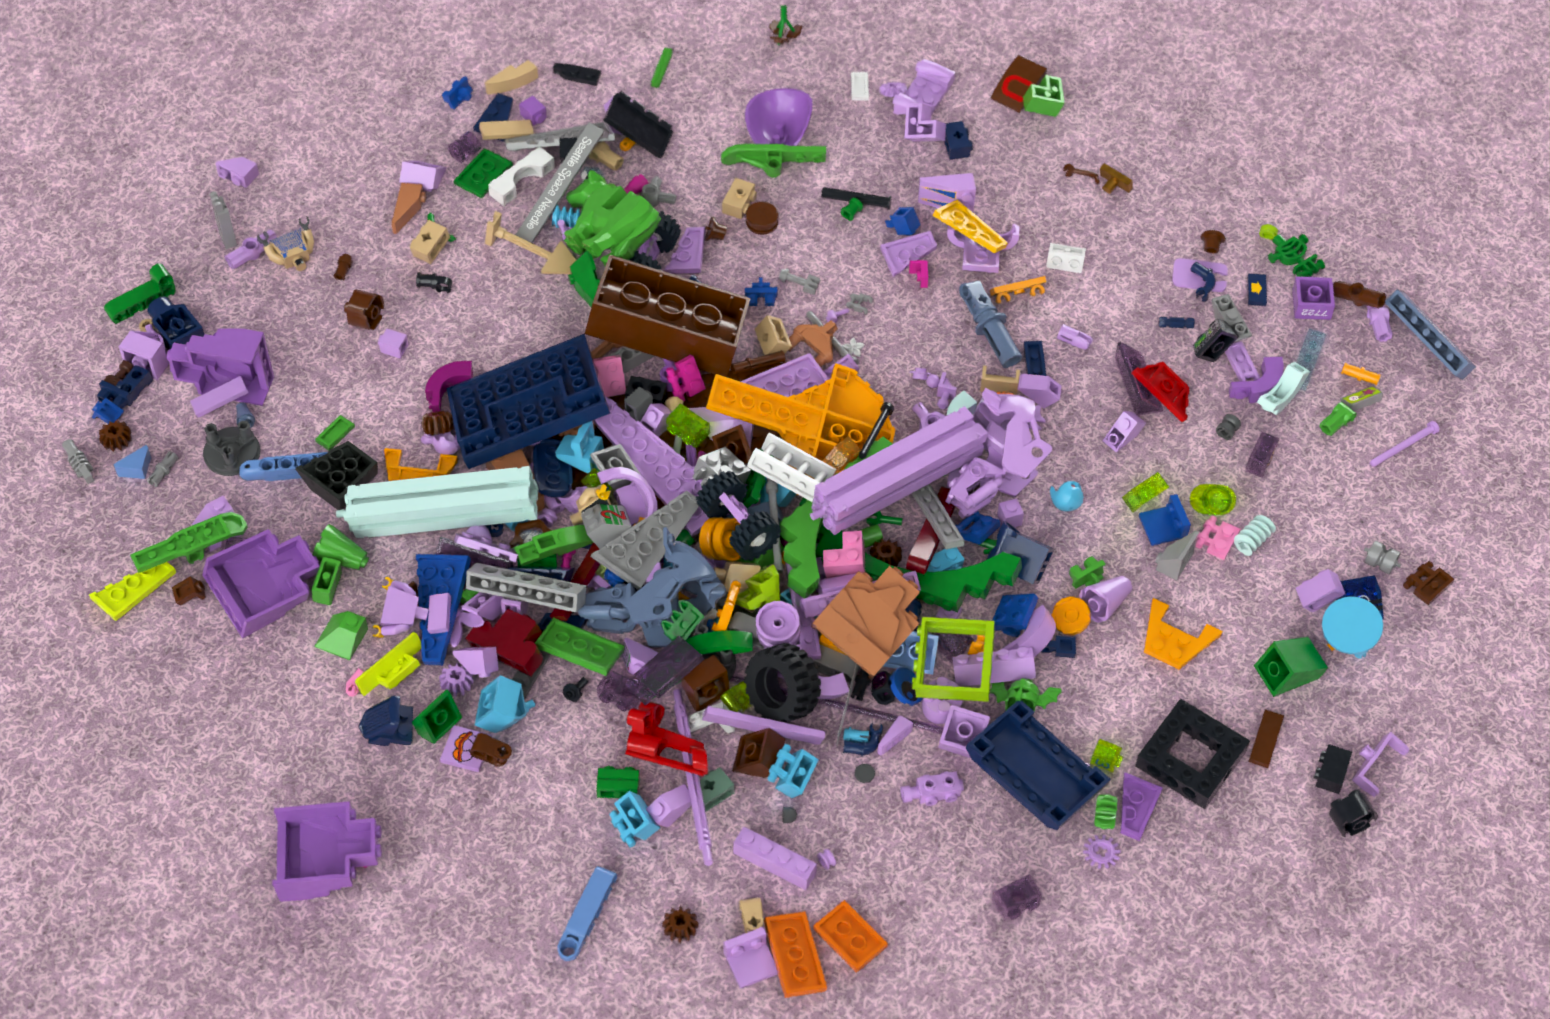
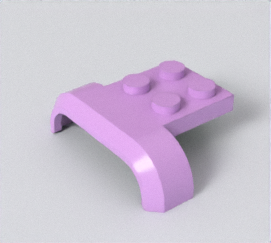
(978, 257)

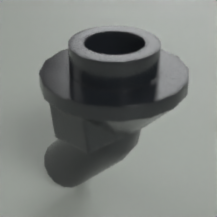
(572, 691)

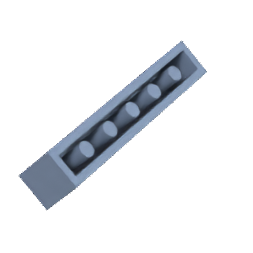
(1430, 334)

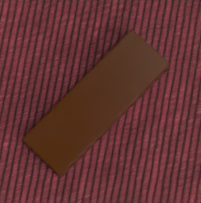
(1266, 738)

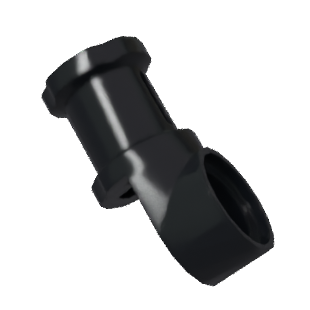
(433, 281)

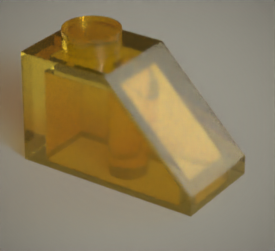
(842, 454)

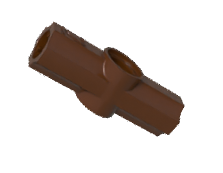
(1359, 294)

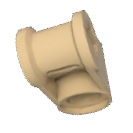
(751, 913)

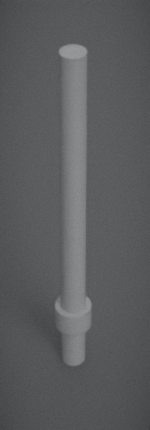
(771, 490)

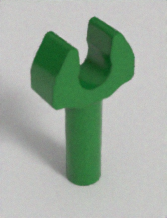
(883, 519)

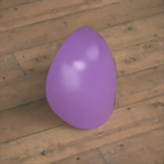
(778, 116)

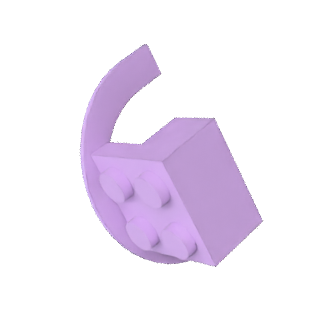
(636, 498)

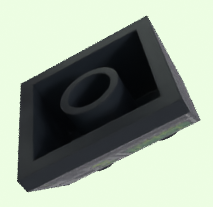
(1215, 341)

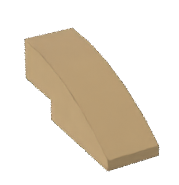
(512, 78)

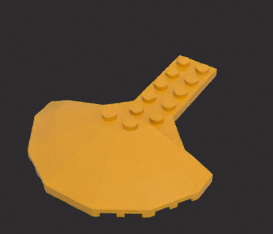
(812, 419)

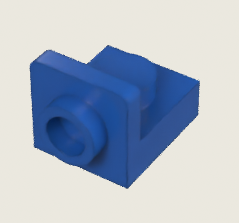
(107, 411)

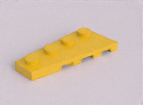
(967, 223)

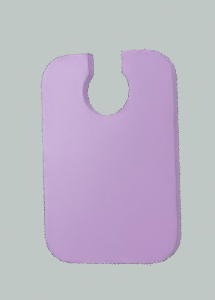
(1186, 278)

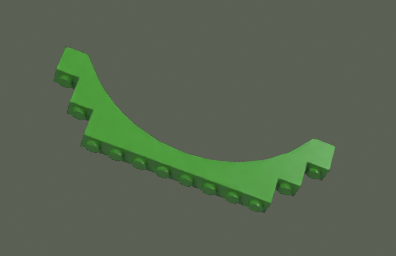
(802, 534)

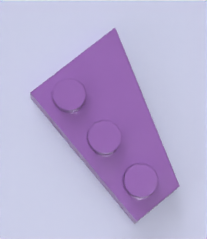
(1137, 805)

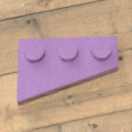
(689, 253)

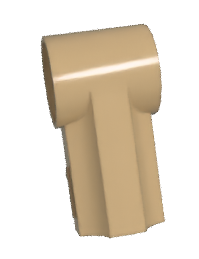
(603, 154)

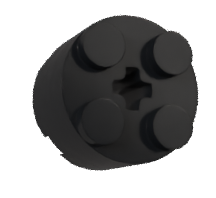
(1352, 813)

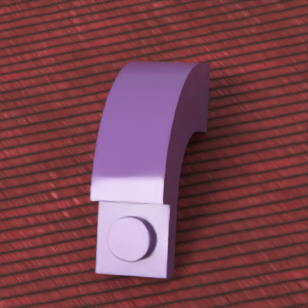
(1272, 371)

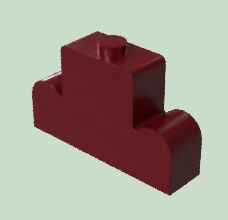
(514, 641)

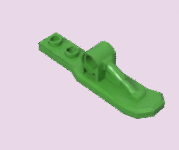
(770, 156)
(191, 541)

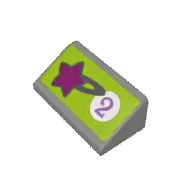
(1362, 398)

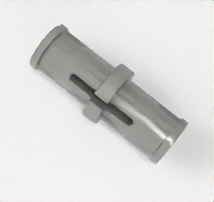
(162, 469)

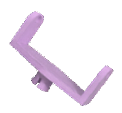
(1371, 755)

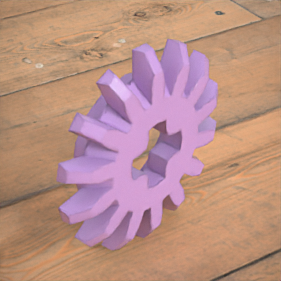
(1106, 845)

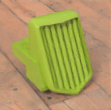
(761, 589)

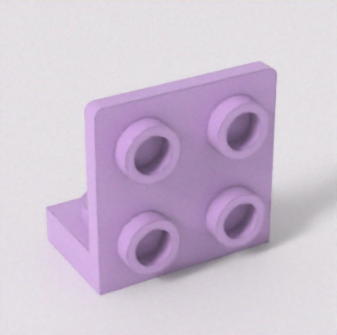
(750, 958)

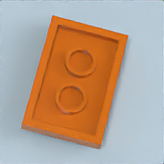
(850, 936)

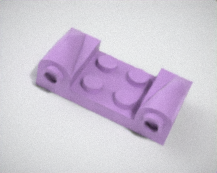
(927, 88)

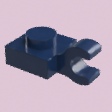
(1063, 647)

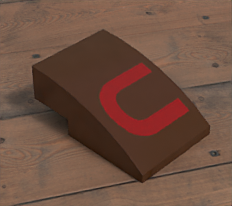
(1017, 81)

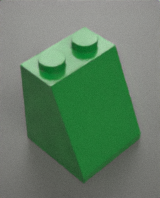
(1290, 665)

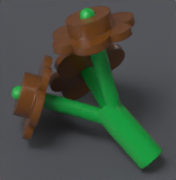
(779, 28)

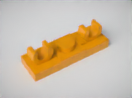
(1018, 288)

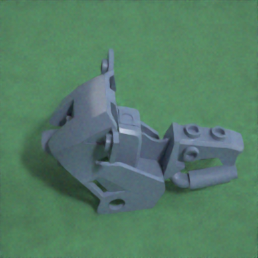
(658, 597)

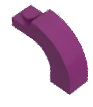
(445, 377)

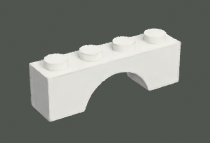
(534, 164)

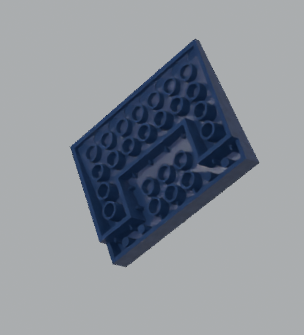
(526, 401)

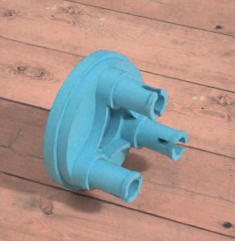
(1352, 626)

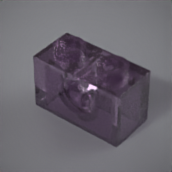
(1022, 888)

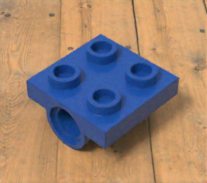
(1014, 613)

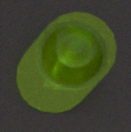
(1212, 499)

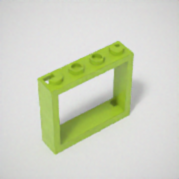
(953, 626)

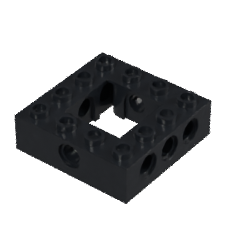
(1177, 775)

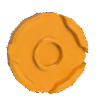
(1071, 615)

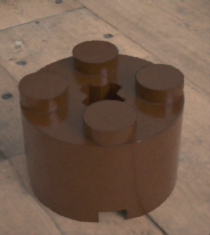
(364, 309)

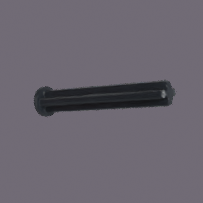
(863, 198)

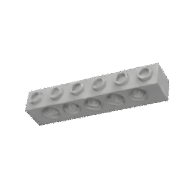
(526, 587)

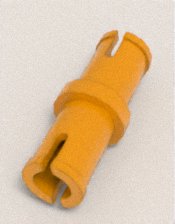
(1360, 373)

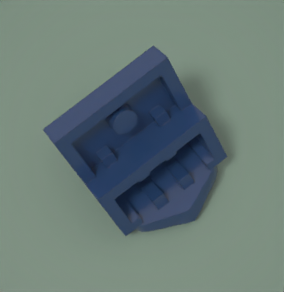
(388, 723)

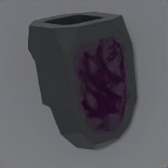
(881, 688)

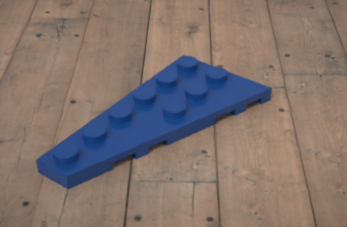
(437, 576)

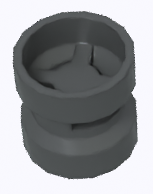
(1229, 425)

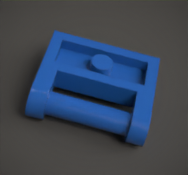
(980, 530)

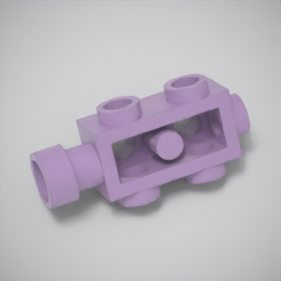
(934, 788)

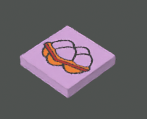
(458, 749)

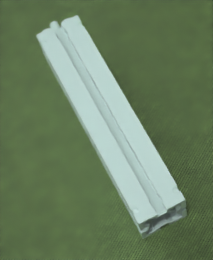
(441, 502)

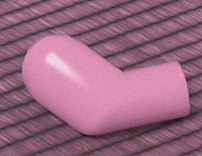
(351, 687)

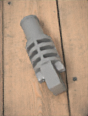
(78, 461)

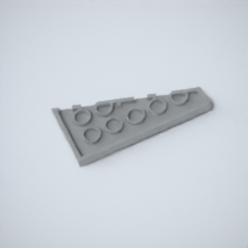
(551, 138)
(641, 546)

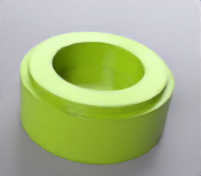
(1268, 231)

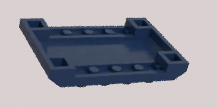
(1035, 766)

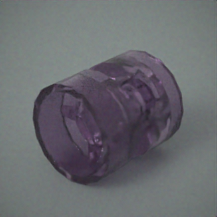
(464, 146)

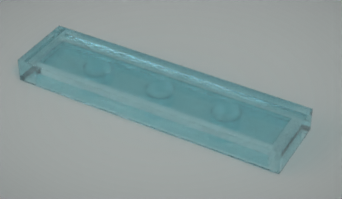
(1310, 352)

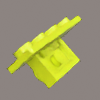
(391, 667)

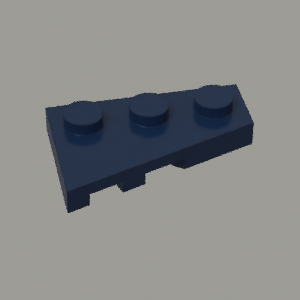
(498, 110)

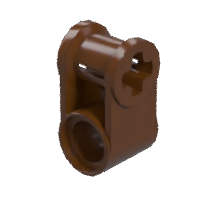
(489, 748)

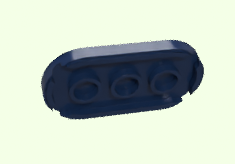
(551, 474)

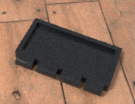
(638, 125)

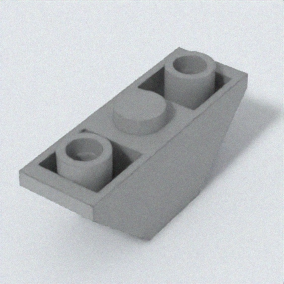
(1226, 310)

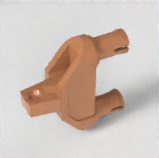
(817, 338)

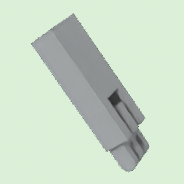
(223, 220)

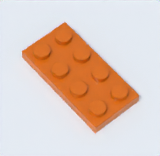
(795, 954)

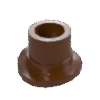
(715, 230)
(1212, 240)

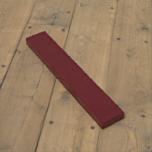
(582, 576)

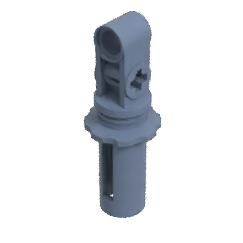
(990, 323)

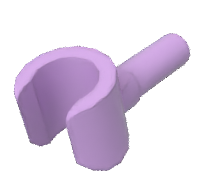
(832, 315)

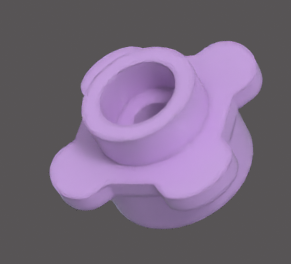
(920, 373)

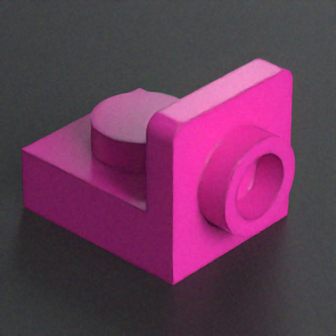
(920, 268)

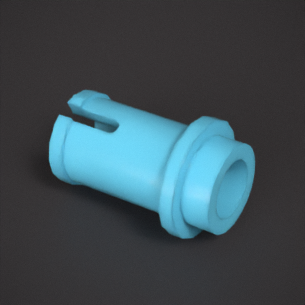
(854, 735)

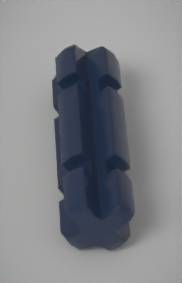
(1176, 322)

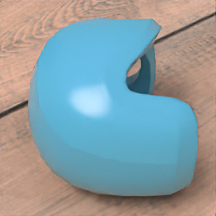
(1067, 497)

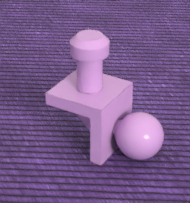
(944, 391)

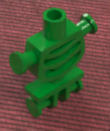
(1289, 256)

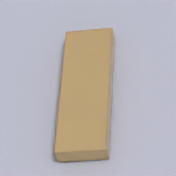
(505, 129)

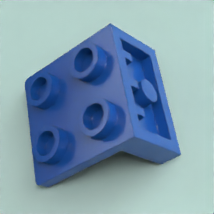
(1166, 523)

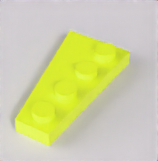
(126, 594)

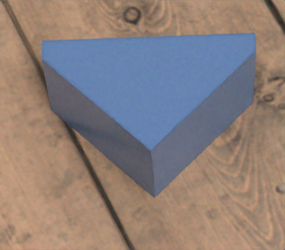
(135, 464)

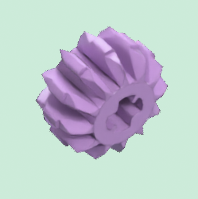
(449, 681)

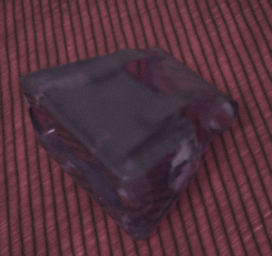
(952, 645)

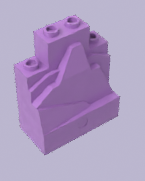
(223, 357)
(260, 579)
(322, 849)

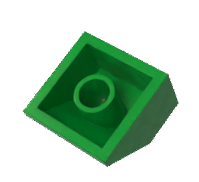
(437, 718)

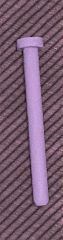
(1432, 427)

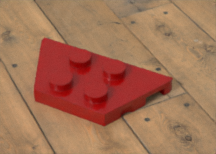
(1165, 387)

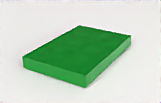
(481, 172)

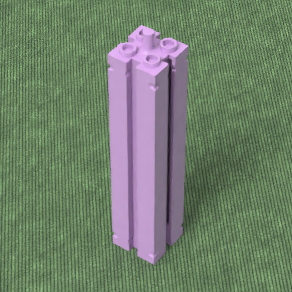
(898, 470)

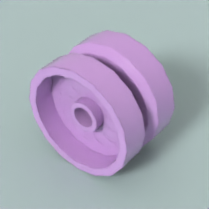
(777, 624)

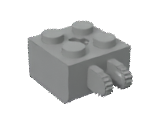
(717, 462)

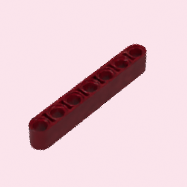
(927, 540)

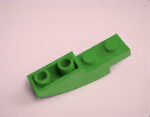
(551, 543)

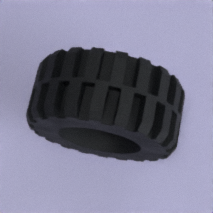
(799, 676)

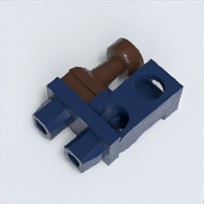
(125, 390)

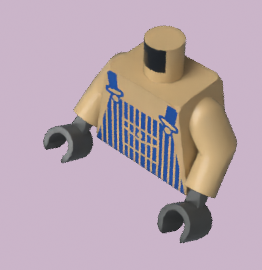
(291, 248)

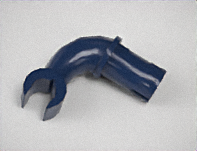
(1208, 277)
(864, 748)

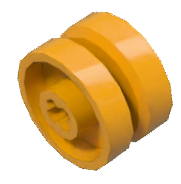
(715, 539)

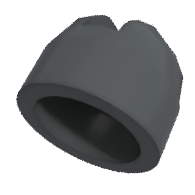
(789, 815)

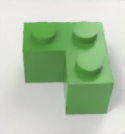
(1046, 97)

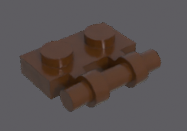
(1433, 586)

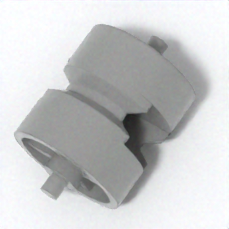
(1383, 558)

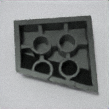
(336, 471)

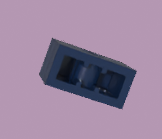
(957, 140)

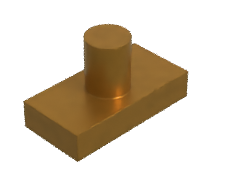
(1115, 179)

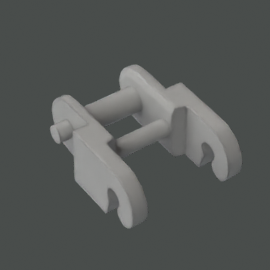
(860, 298)

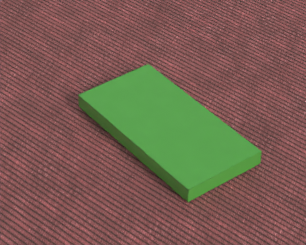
(579, 646)

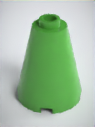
(340, 547)

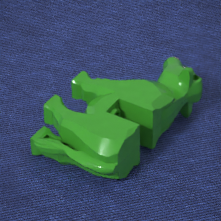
(609, 219)

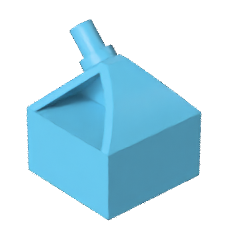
(501, 705)

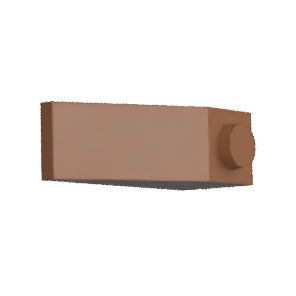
(407, 204)

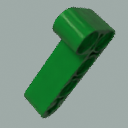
(141, 297)

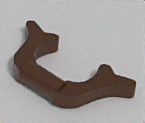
(517, 540)

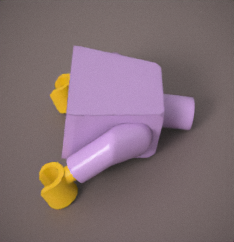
(399, 609)

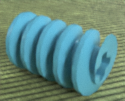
(569, 217)

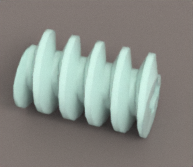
(1254, 534)

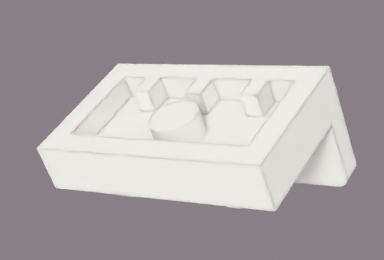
(1066, 258)

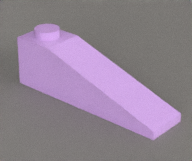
(721, 422)

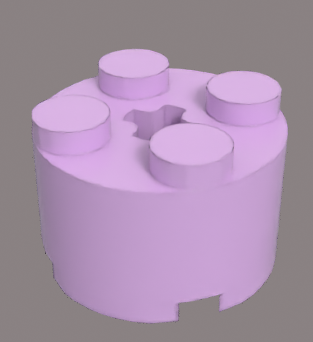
(937, 709)

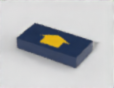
(1257, 289)

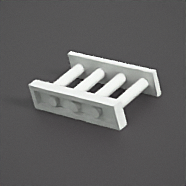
(785, 475)

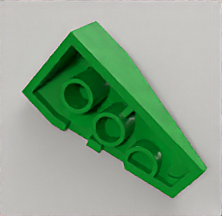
(584, 277)

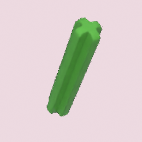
(661, 67)

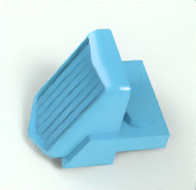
(577, 449)

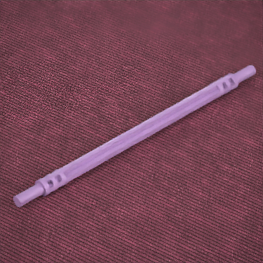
(693, 782)

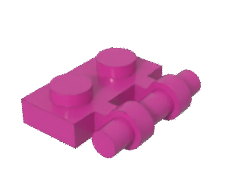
(689, 375)

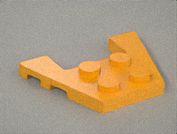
(396, 472)
(1172, 644)

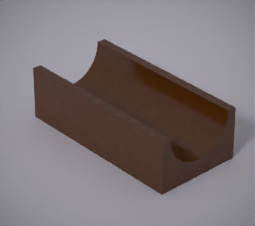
(667, 315)

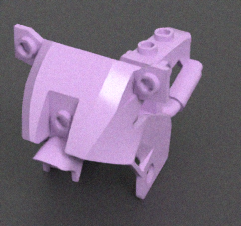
(1008, 448)

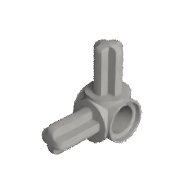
(653, 193)

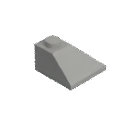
(1176, 556)

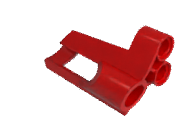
(649, 740)

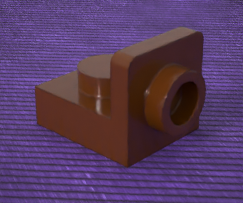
(188, 590)

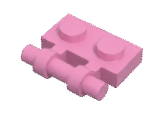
(1223, 538)

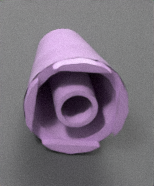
(1106, 597)

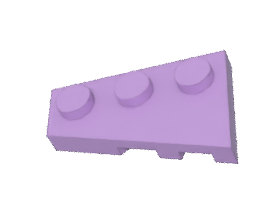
(902, 251)
(485, 544)

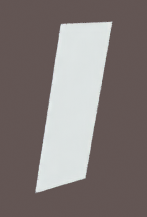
(846, 705)

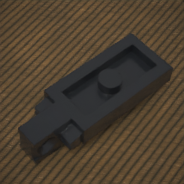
(577, 73)

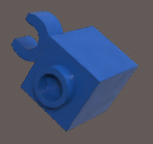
(904, 221)

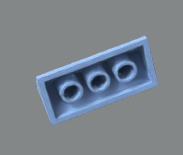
(905, 654)

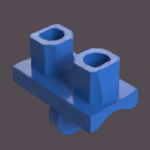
(458, 93)
(761, 290)

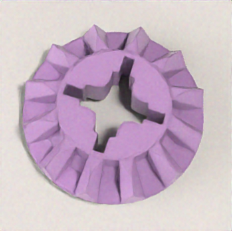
(892, 89)

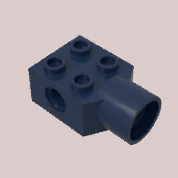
(173, 322)

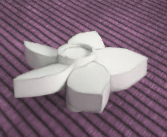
(853, 347)

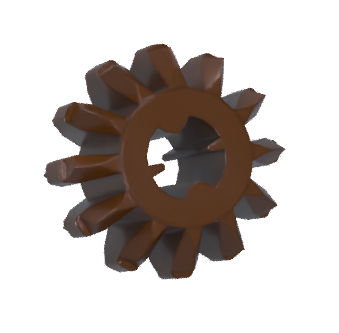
(437, 422)
(115, 435)
(887, 552)
(683, 931)

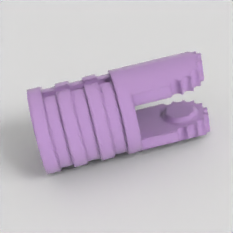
(1074, 337)

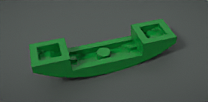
(722, 640)

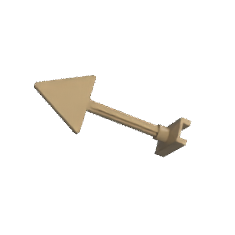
(557, 262)

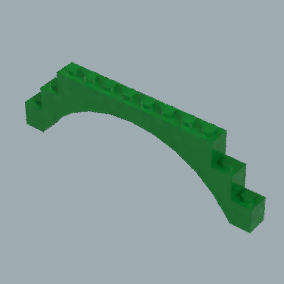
(941, 587)

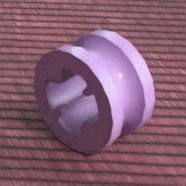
(548, 517)
(826, 859)

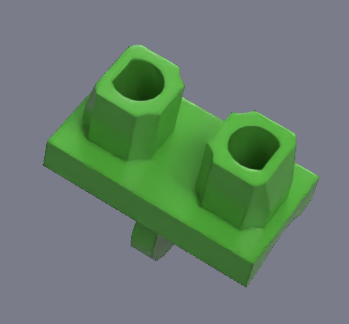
(1088, 576)

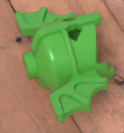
(1025, 691)

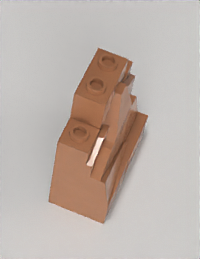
(870, 618)

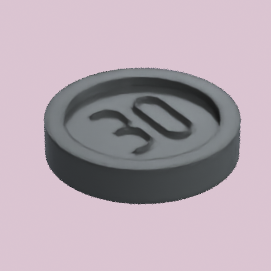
(864, 773)

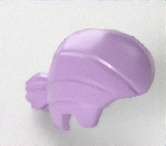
(443, 443)

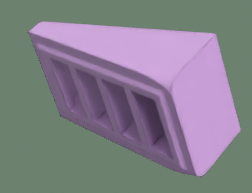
(898, 731)

